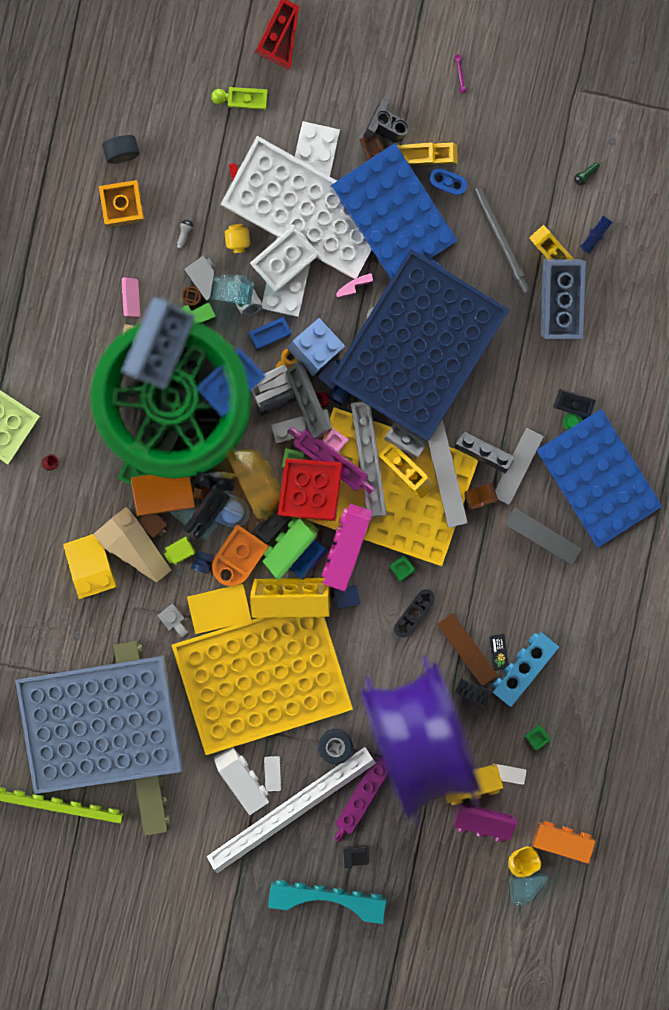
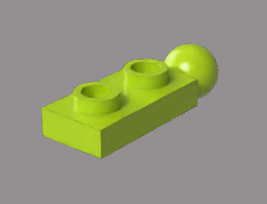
(241, 98)

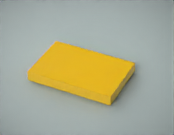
(219, 608)

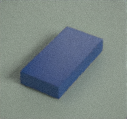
(270, 333)

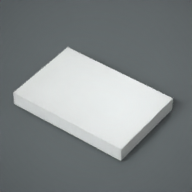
(284, 258)

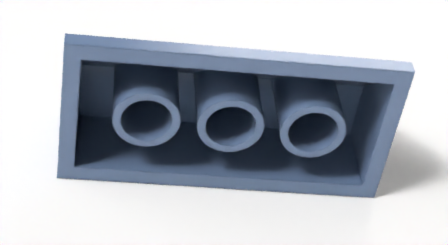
(159, 343)

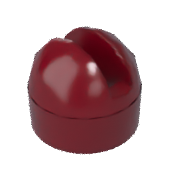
(325, 399)
(50, 462)

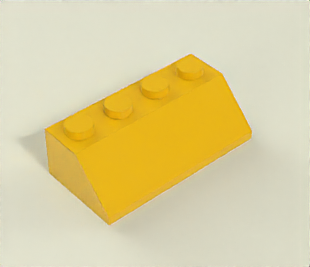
(290, 598)

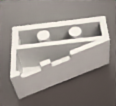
(241, 780)

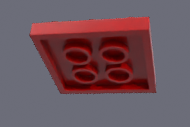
(310, 489)

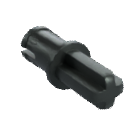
(209, 419)

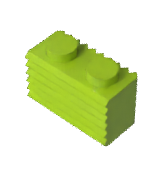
(180, 551)

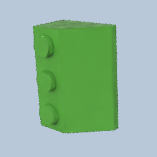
(289, 546)

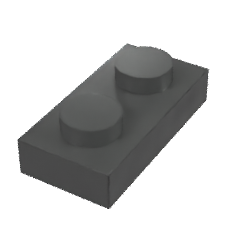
(405, 440)

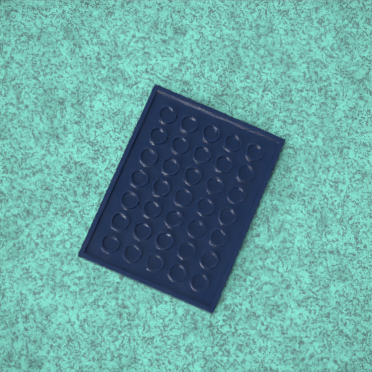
(419, 345)

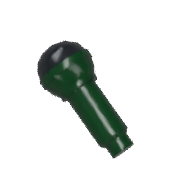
(581, 177)

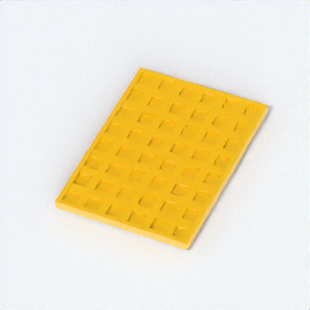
(411, 523)

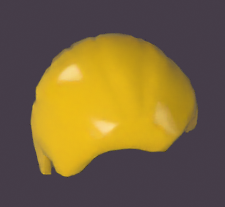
(524, 862)

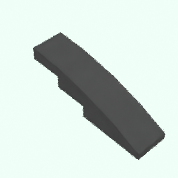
(543, 536)

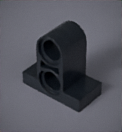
(390, 123)

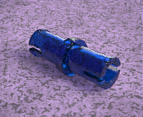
(595, 234)

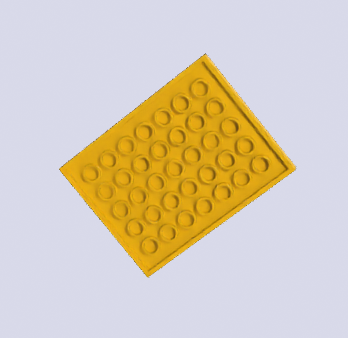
(260, 679)

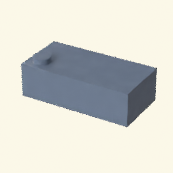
(563, 298)

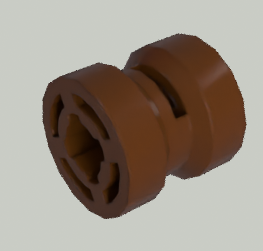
(194, 297)

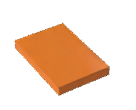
(161, 494)

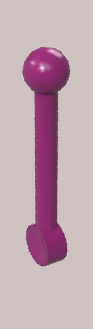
(458, 58)

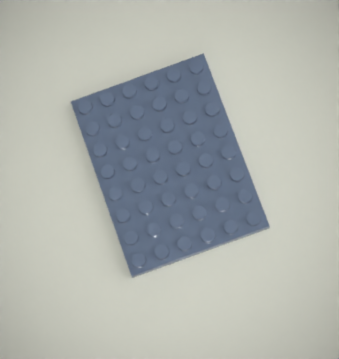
(99, 725)

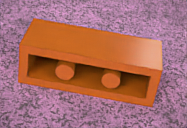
(563, 841)

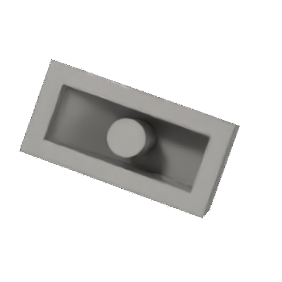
(202, 275)

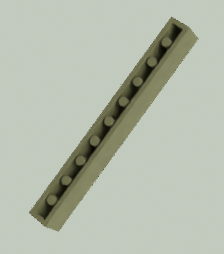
(149, 789)

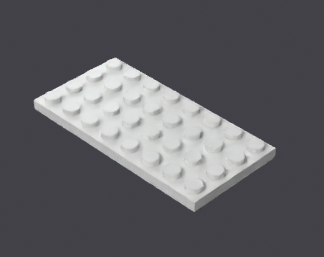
(284, 192)

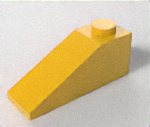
(549, 244)
(407, 470)

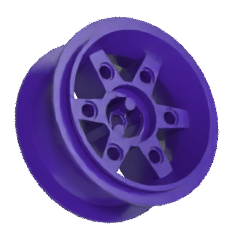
(421, 741)

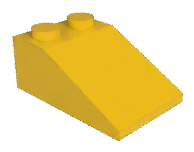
(89, 566)

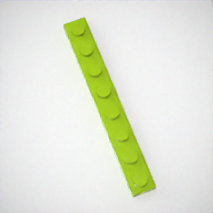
(58, 805)

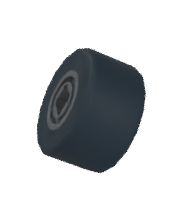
(120, 149)

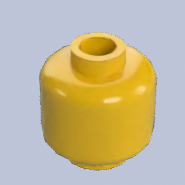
(237, 238)

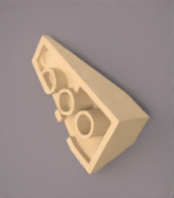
(131, 543)

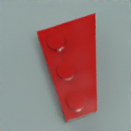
(279, 35)

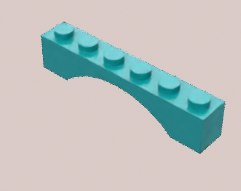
(367, 907)

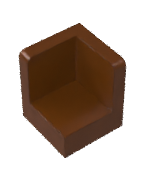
(481, 496)

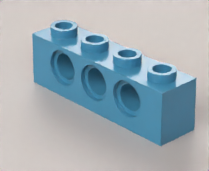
(547, 648)

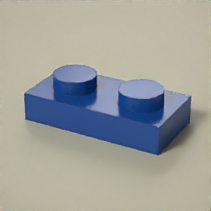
(308, 559)

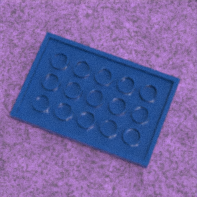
(393, 210)
(599, 478)

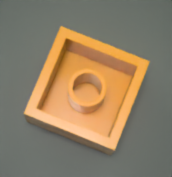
(121, 203)

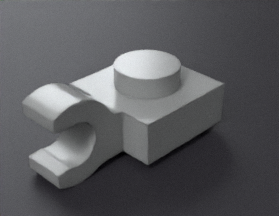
(172, 619)

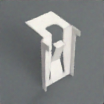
(280, 380)

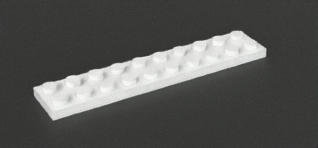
(317, 149)

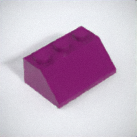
(484, 822)

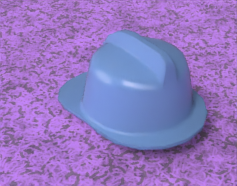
(234, 512)

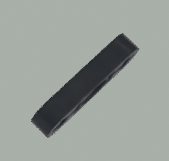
(426, 604)

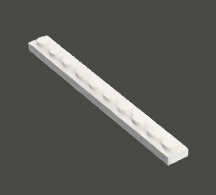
(291, 810)

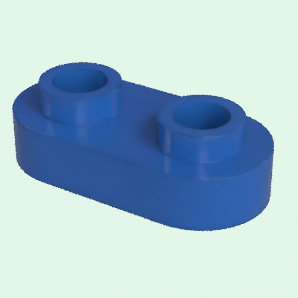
(449, 180)

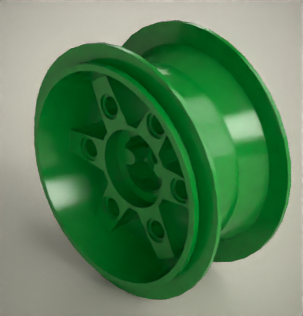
(140, 452)

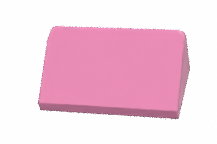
(131, 301)

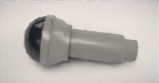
(186, 227)

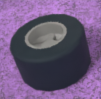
(333, 752)

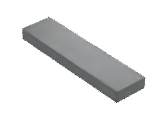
(523, 456)

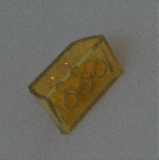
(256, 481)

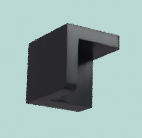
(355, 856)

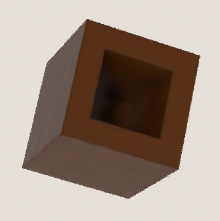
(153, 525)

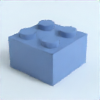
(316, 347)

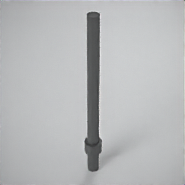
(518, 273)

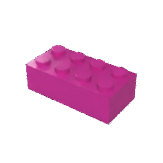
(345, 552)

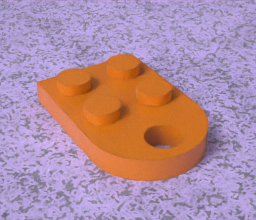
(239, 555)

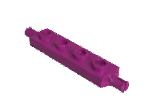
(321, 451)
(362, 798)

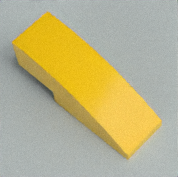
(429, 153)

